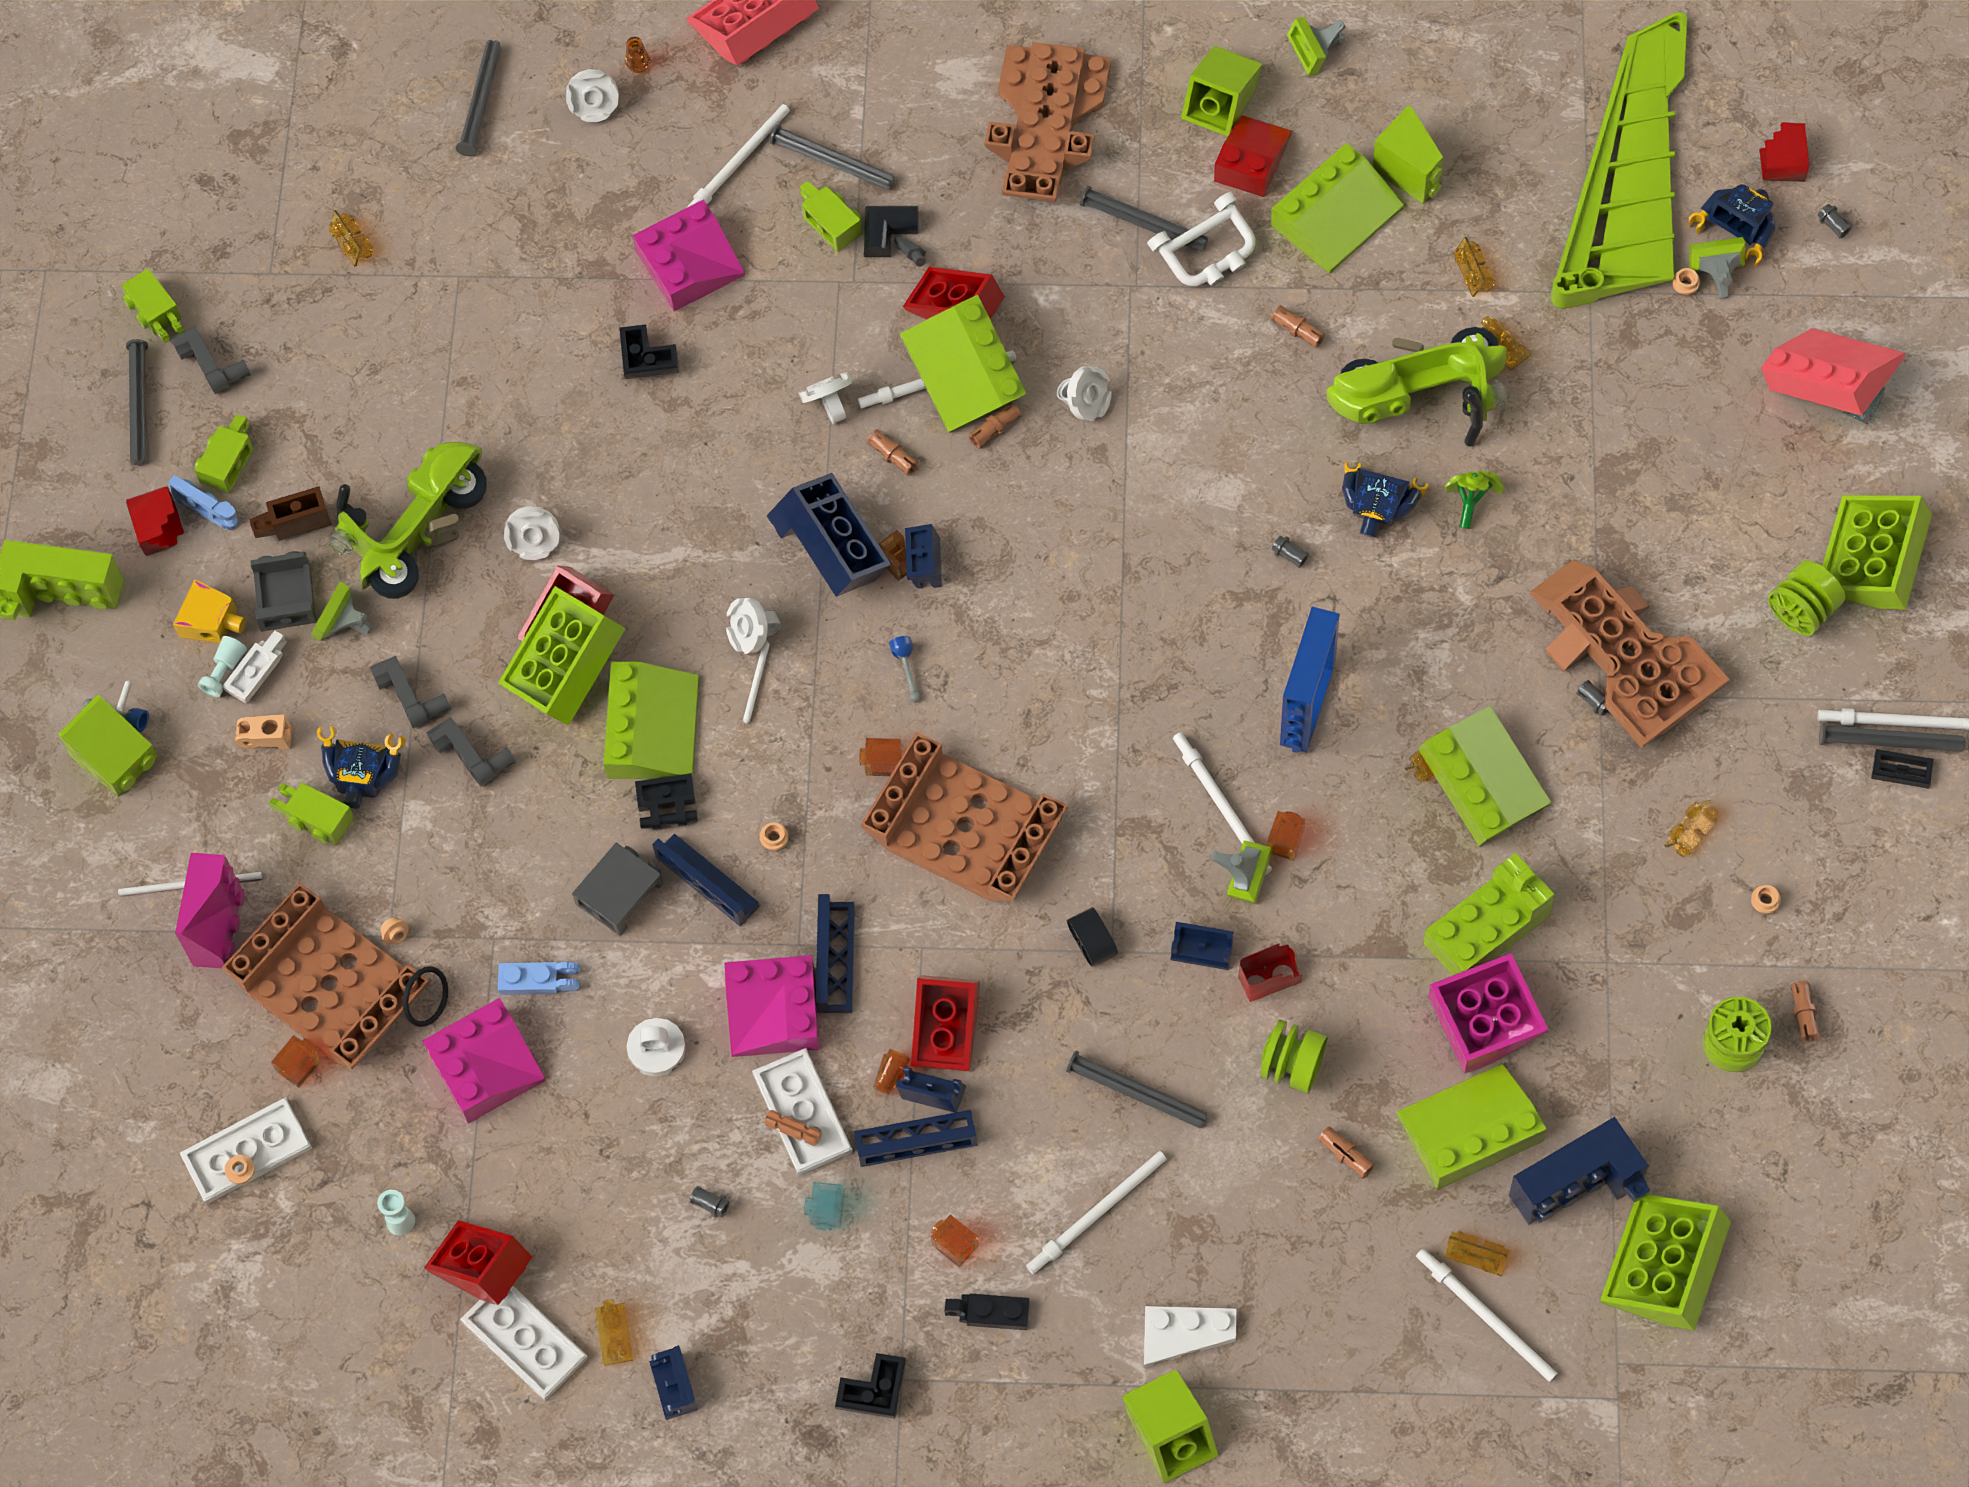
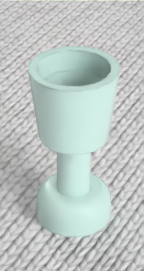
(226, 658)
(397, 1215)

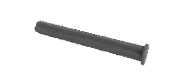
(479, 99)
(831, 157)
(1138, 217)
(137, 401)
(1891, 738)
(1136, 1090)

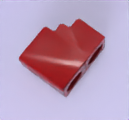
(1786, 155)
(155, 520)
(1271, 958)

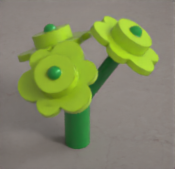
(1473, 480)

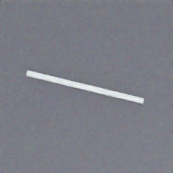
(177, 885)

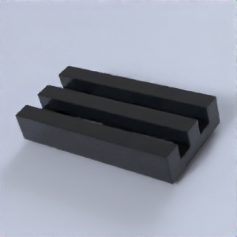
(1879, 774)

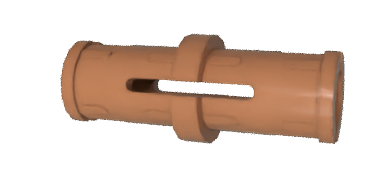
(1298, 326)
(994, 425)
(892, 452)
(1805, 1011)
(1333, 1140)

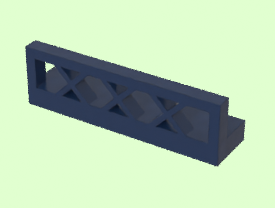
(706, 879)
(824, 953)
(916, 1144)

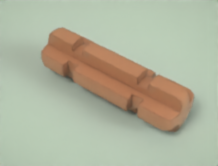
(793, 1127)

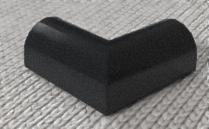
(884, 221)
(642, 360)
(875, 1397)

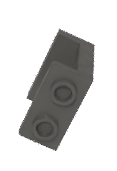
(283, 591)
(617, 887)

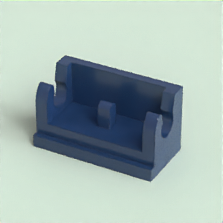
(923, 555)
(1202, 945)
(931, 1090)
(673, 1383)

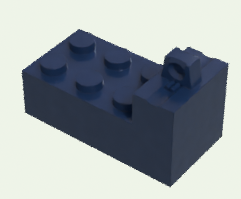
(830, 533)
(1580, 1167)

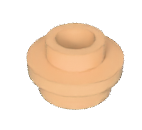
(1688, 275)
(774, 829)
(1769, 892)
(394, 930)
(243, 1176)

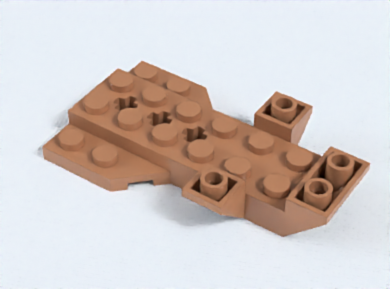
(1046, 146)
(1607, 623)

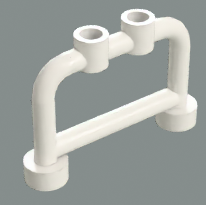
(1213, 273)

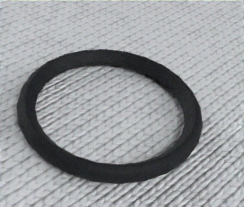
(439, 973)

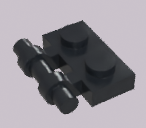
(666, 793)

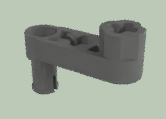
(191, 343)
(389, 673)
(449, 735)

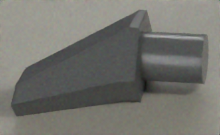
(911, 250)

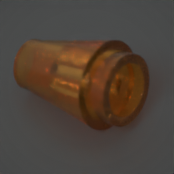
(636, 55)
(890, 1071)

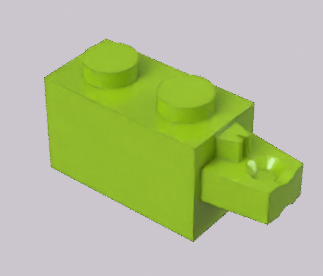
(830, 215)
(225, 455)

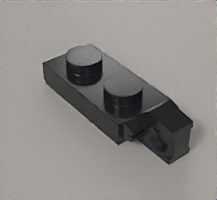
(990, 1311)

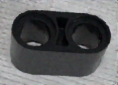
(1092, 936)

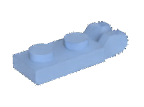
(203, 503)
(536, 977)

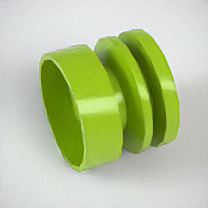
(1806, 598)
(1727, 1045)
(1293, 1056)

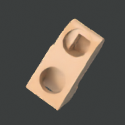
(264, 732)

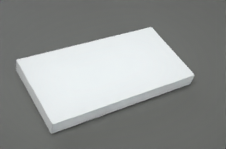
(797, 1091)
(266, 1137)
(526, 1341)

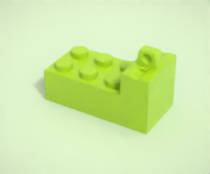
(57, 575)
(1491, 918)

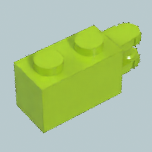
(152, 304)
(314, 812)

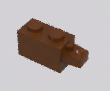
(292, 515)

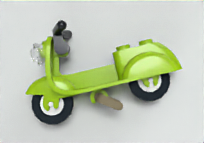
(1376, 390)
(443, 480)

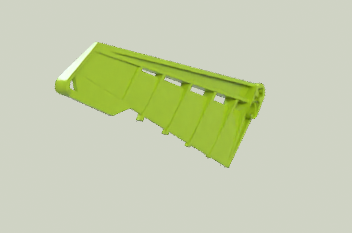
(1639, 218)

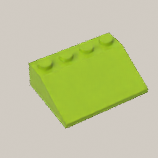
(1336, 208)
(962, 363)
(1877, 548)
(561, 656)
(650, 721)
(1484, 775)
(1472, 1125)
(1666, 1260)

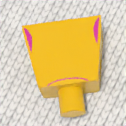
(207, 615)

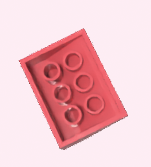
(746, 26)
(1831, 370)

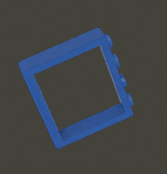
(1309, 679)

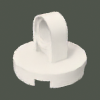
(592, 95)
(827, 391)
(1086, 393)
(531, 532)
(750, 625)
(656, 1047)

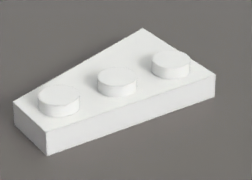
(1185, 1330)

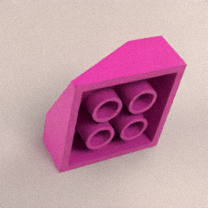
(687, 255)
(209, 910)
(771, 1005)
(1486, 1012)
(483, 1060)

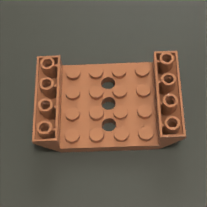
(934, 794)
(303, 948)

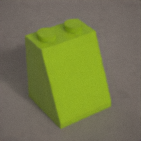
(1220, 90)
(1409, 156)
(107, 746)
(1170, 1425)

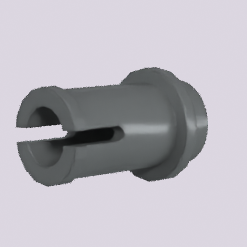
(1834, 220)
(1289, 551)
(1593, 697)
(716, 1205)

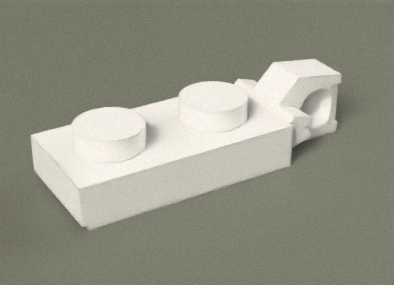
(255, 667)

